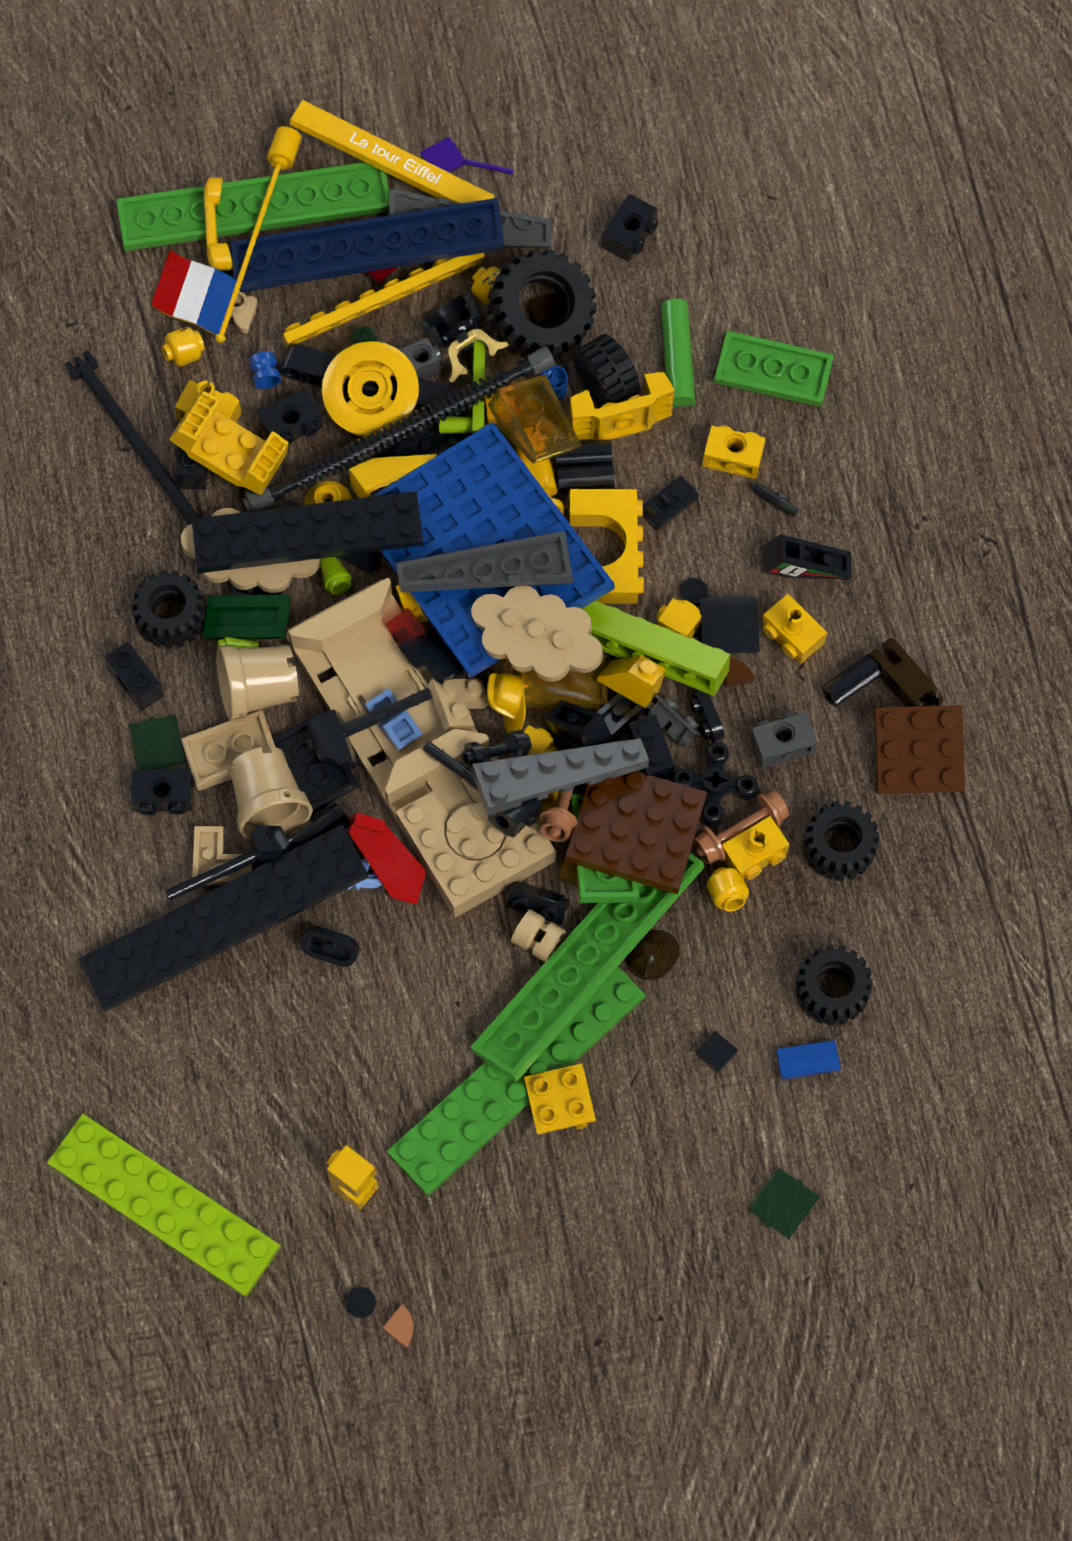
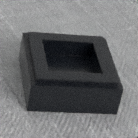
(716, 1052)

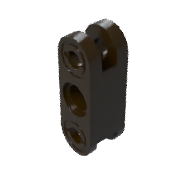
(905, 676)

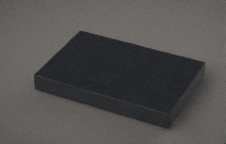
(317, 780)

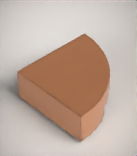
(400, 1326)

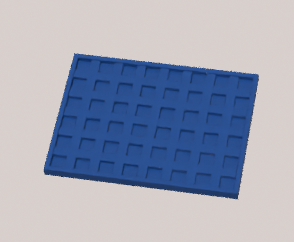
(481, 498)

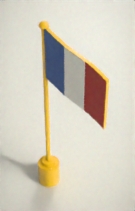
(204, 293)

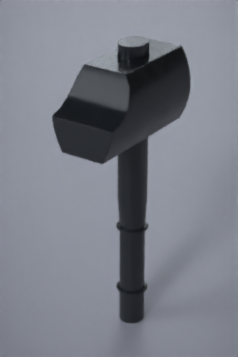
(331, 734)
(508, 821)
(266, 845)

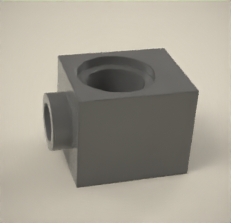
(425, 350)

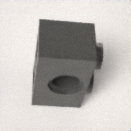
(772, 751)

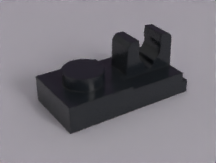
(669, 502)
(619, 713)

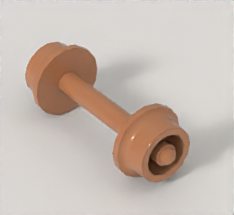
(557, 821)
(709, 845)

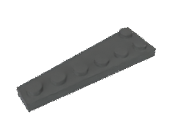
(518, 228)
(506, 564)
(513, 780)

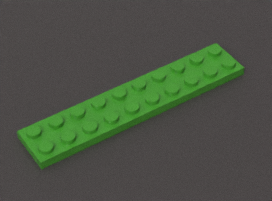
(295, 201)
(572, 977)
(492, 1099)

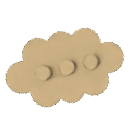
(269, 578)
(537, 633)

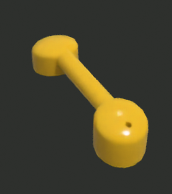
(217, 253)

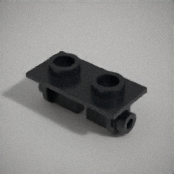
(525, 897)

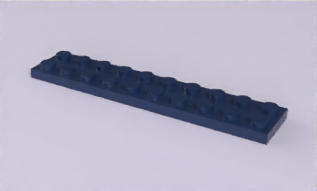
(370, 245)

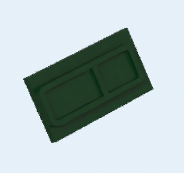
(247, 616)

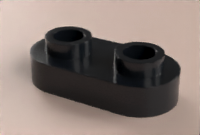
(711, 725)
(330, 948)

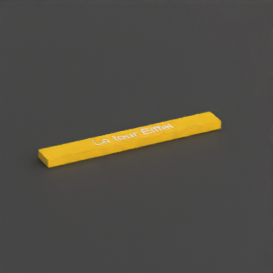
(385, 155)

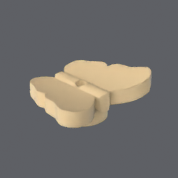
(243, 312)

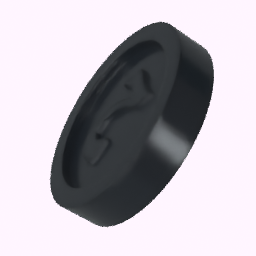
(693, 589)
(360, 1302)

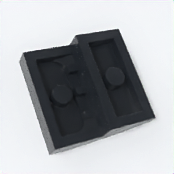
(730, 623)
(434, 654)

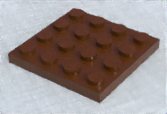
(637, 829)

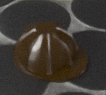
(653, 955)

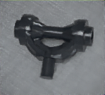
(515, 745)

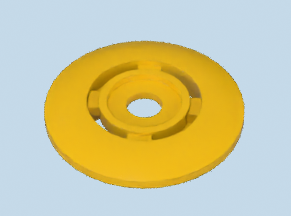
(369, 363)

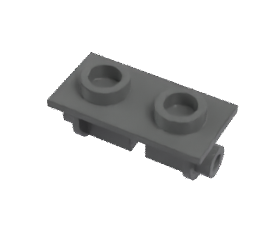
(682, 727)

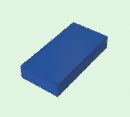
(808, 1060)

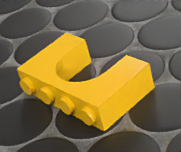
(618, 512)

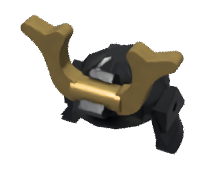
(457, 328)

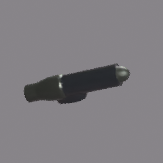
(776, 499)

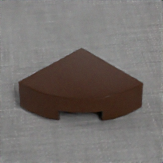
(738, 674)

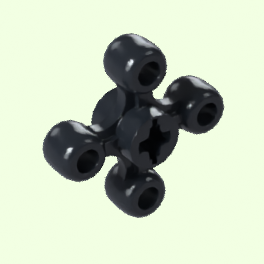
(725, 784)

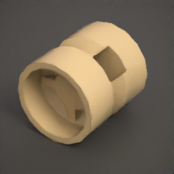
(529, 931)

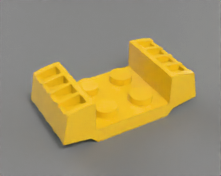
(626, 417)
(227, 446)

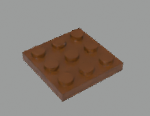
(919, 749)

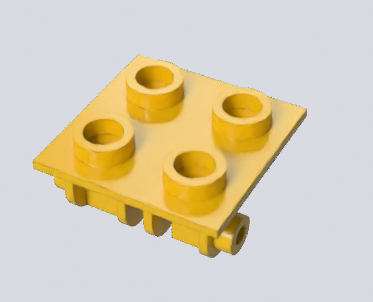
(560, 1099)

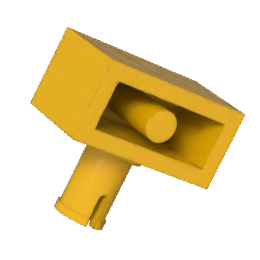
(228, 406)
(793, 629)
(756, 848)

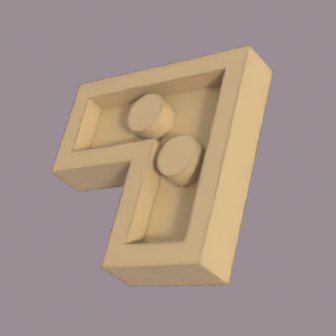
(455, 698)
(209, 853)

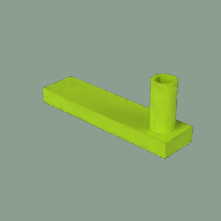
(469, 425)

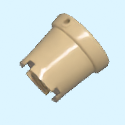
(255, 678)
(267, 792)

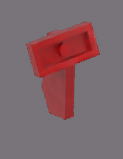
(388, 858)

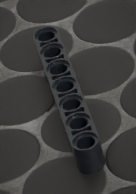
(310, 365)

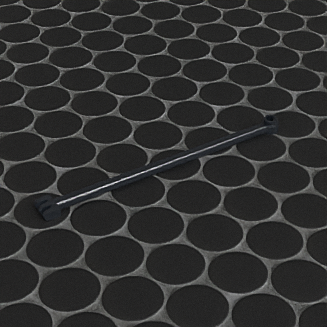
(85, 371)

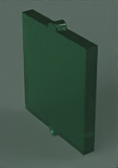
(157, 743)
(784, 1203)

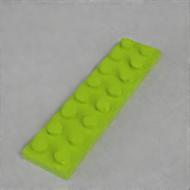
(164, 1205)

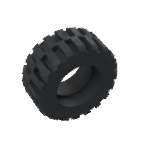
(564, 280)

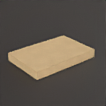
(214, 749)

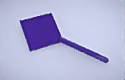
(448, 157)

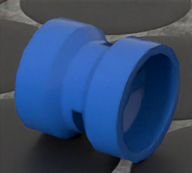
(263, 366)
(557, 377)

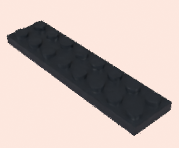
(307, 532)

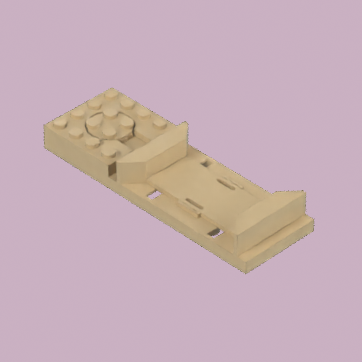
(428, 801)

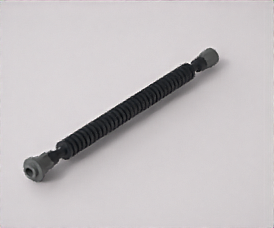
(534, 364)

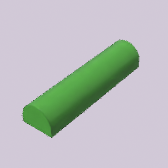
(678, 350)

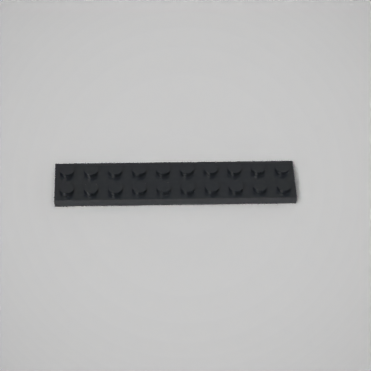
(223, 918)

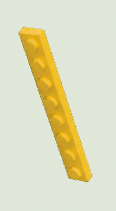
(371, 301)

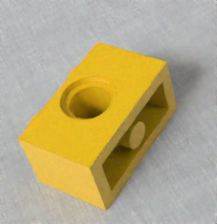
(720, 458)

